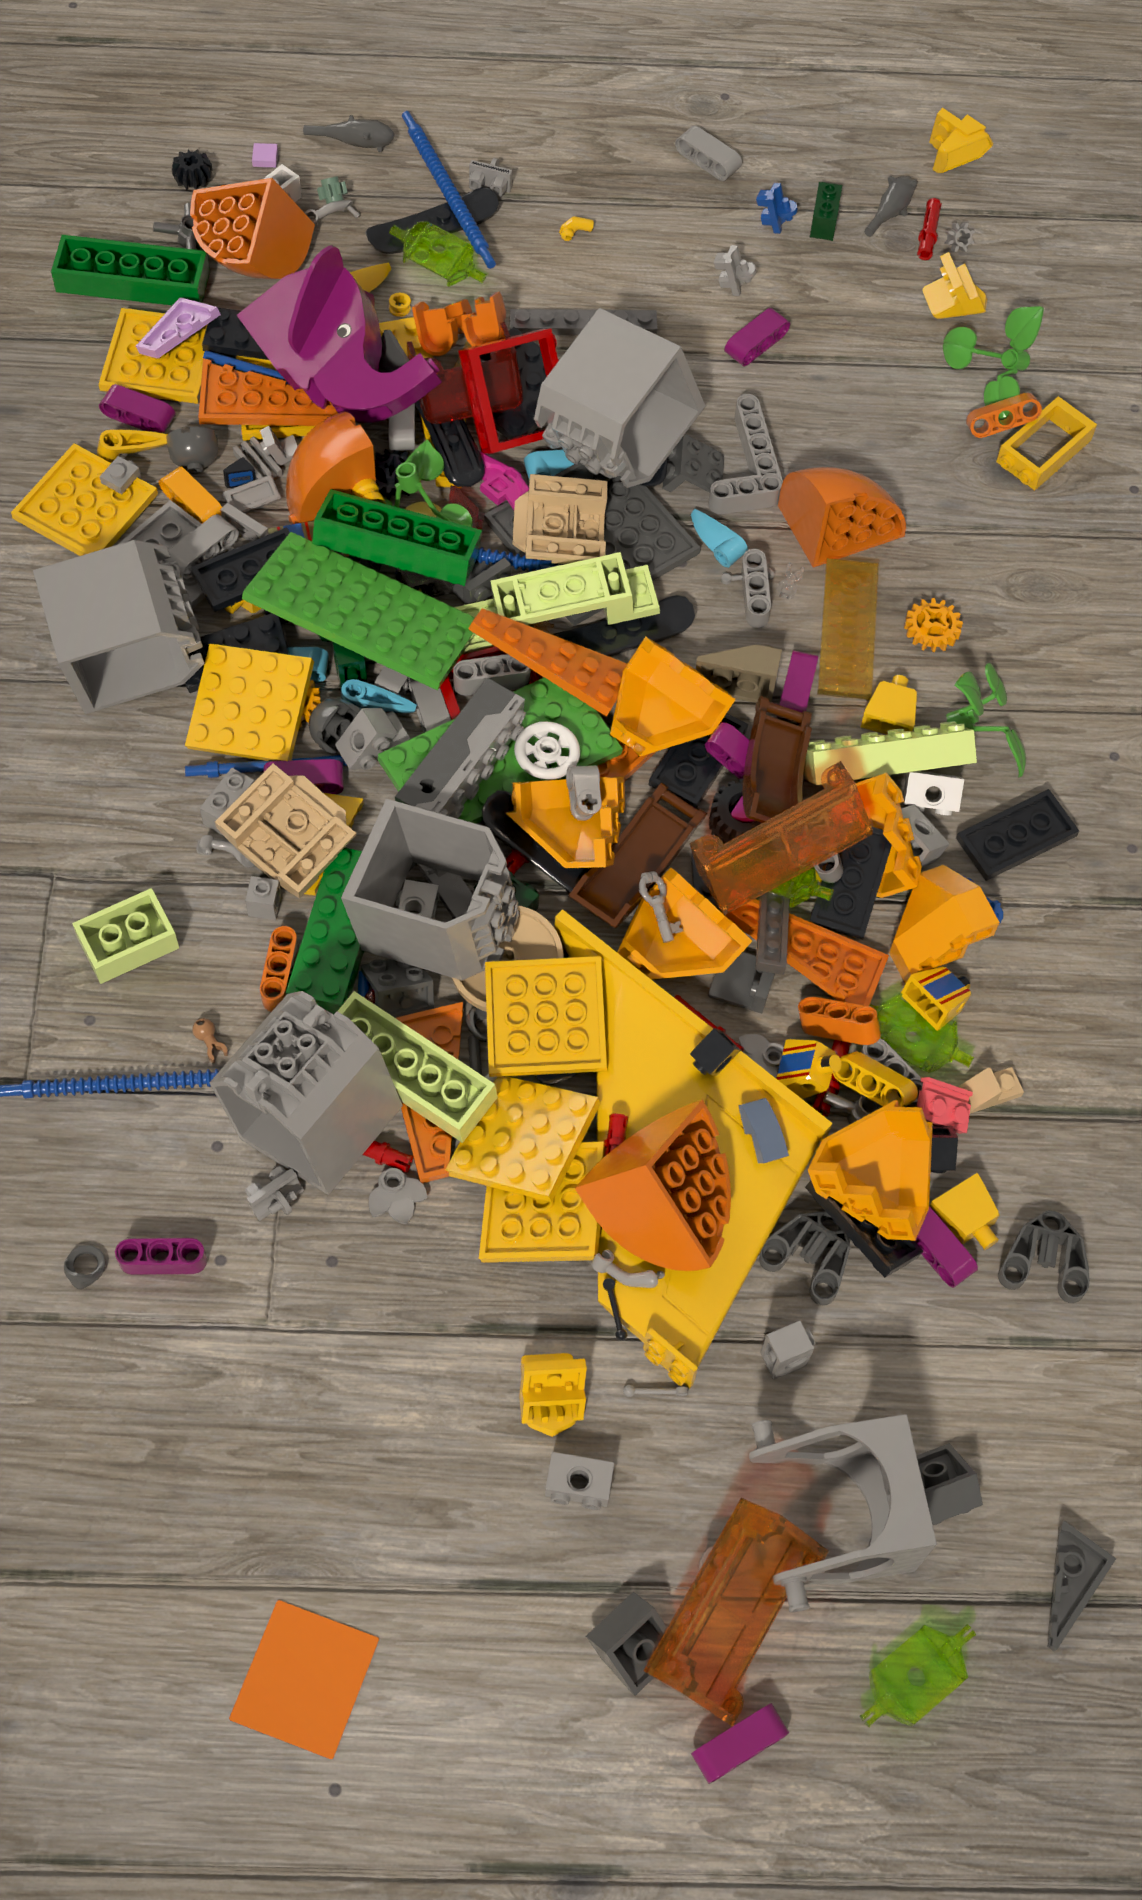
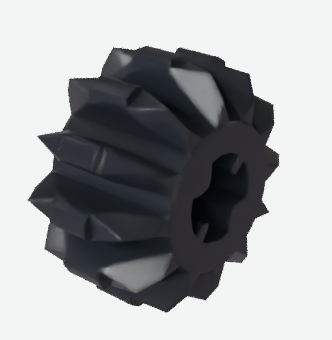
(192, 169)

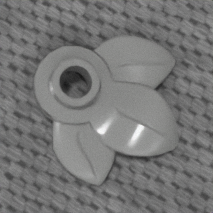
(760, 1049)
(396, 1200)

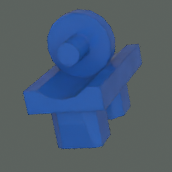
(779, 208)

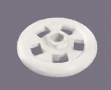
(539, 768)

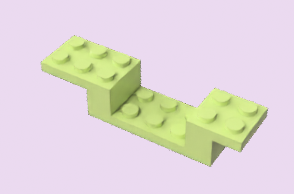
(570, 591)

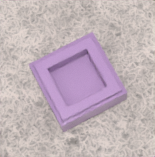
(264, 155)

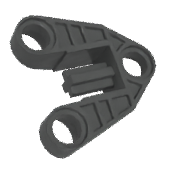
(790, 1237)
(1073, 1258)

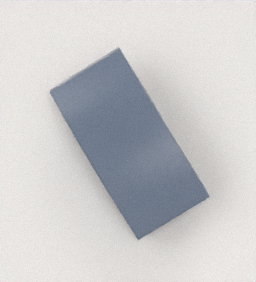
(766, 1133)

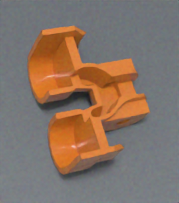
(440, 327)

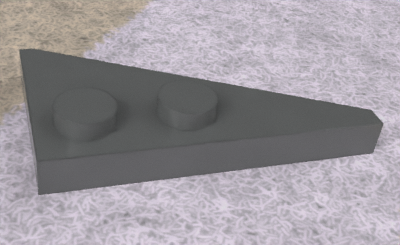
(1077, 1575)

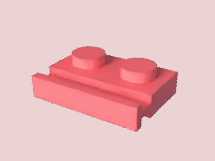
(945, 1104)

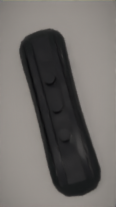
(480, 202)
(458, 449)
(674, 618)
(515, 837)

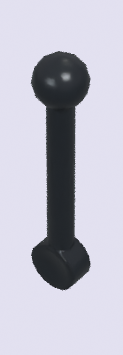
(609, 1285)

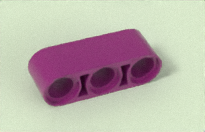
(757, 337)
(136, 409)
(799, 681)
(729, 748)
(323, 773)
(149, 1247)
(944, 1251)
(740, 1743)

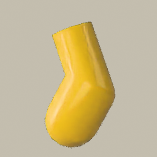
(573, 224)

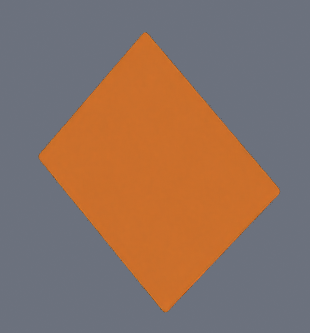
(304, 1679)

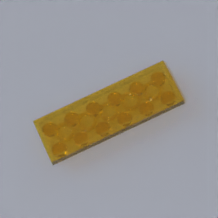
(848, 629)

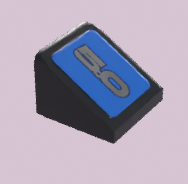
(239, 473)

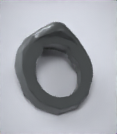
(471, 1019)
(79, 1280)

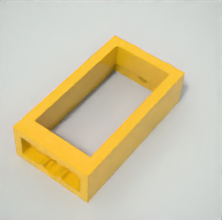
(1065, 417)

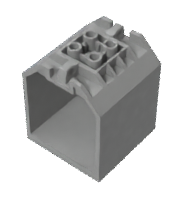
(618, 400)
(120, 623)
(445, 843)
(308, 1091)

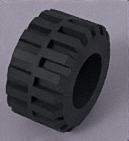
(721, 821)

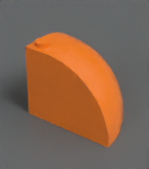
(252, 228)
(329, 457)
(838, 512)
(665, 1191)

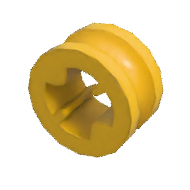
(402, 310)

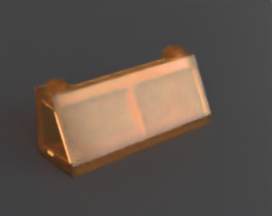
(784, 843)
(730, 1609)

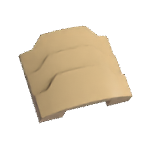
(561, 519)
(286, 829)

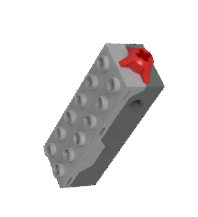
(466, 752)

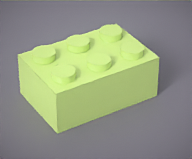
(126, 935)

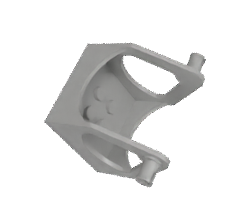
(890, 1479)

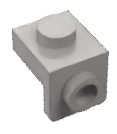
(280, 450)
(120, 474)

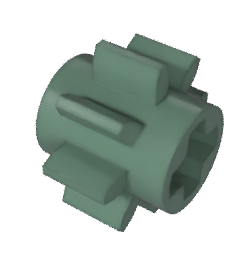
(332, 190)

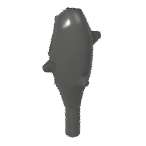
(355, 132)
(893, 201)

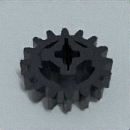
(386, 471)

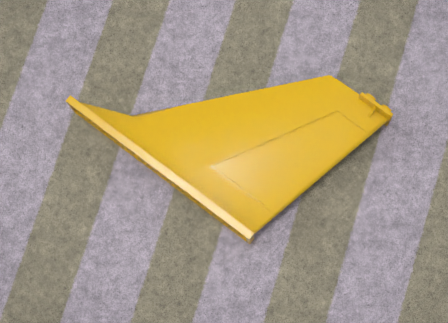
(650, 1077)

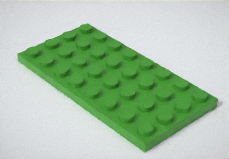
(361, 610)
(542, 703)

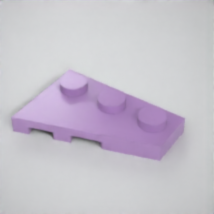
(175, 326)

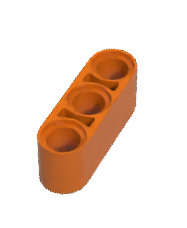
(1016, 415)
(278, 956)
(839, 1020)

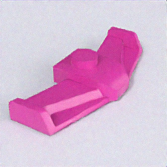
(501, 482)

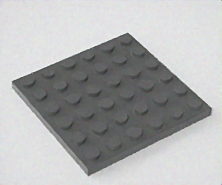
(632, 525)

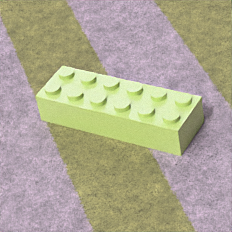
(893, 753)
(422, 1072)

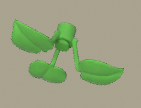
(1022, 328)
(427, 465)
(969, 714)

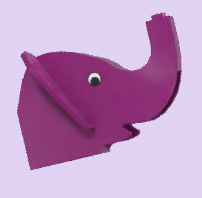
(329, 343)

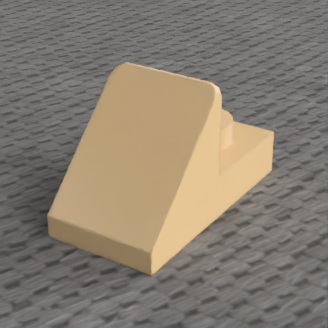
(992, 1088)

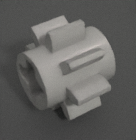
(964, 240)

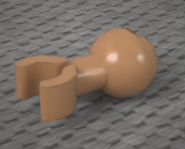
(206, 1033)

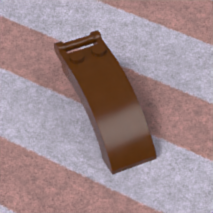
(775, 761)
(644, 846)

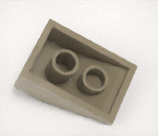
(743, 671)

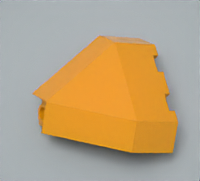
(665, 702)
(882, 804)
(545, 814)
(940, 922)
(704, 947)
(879, 1169)

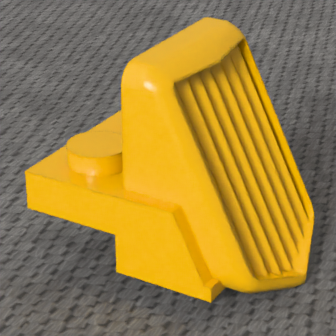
(957, 141)
(954, 292)
(552, 1392)

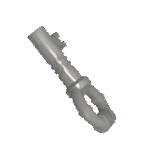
(666, 928)

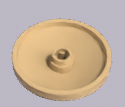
(532, 940)

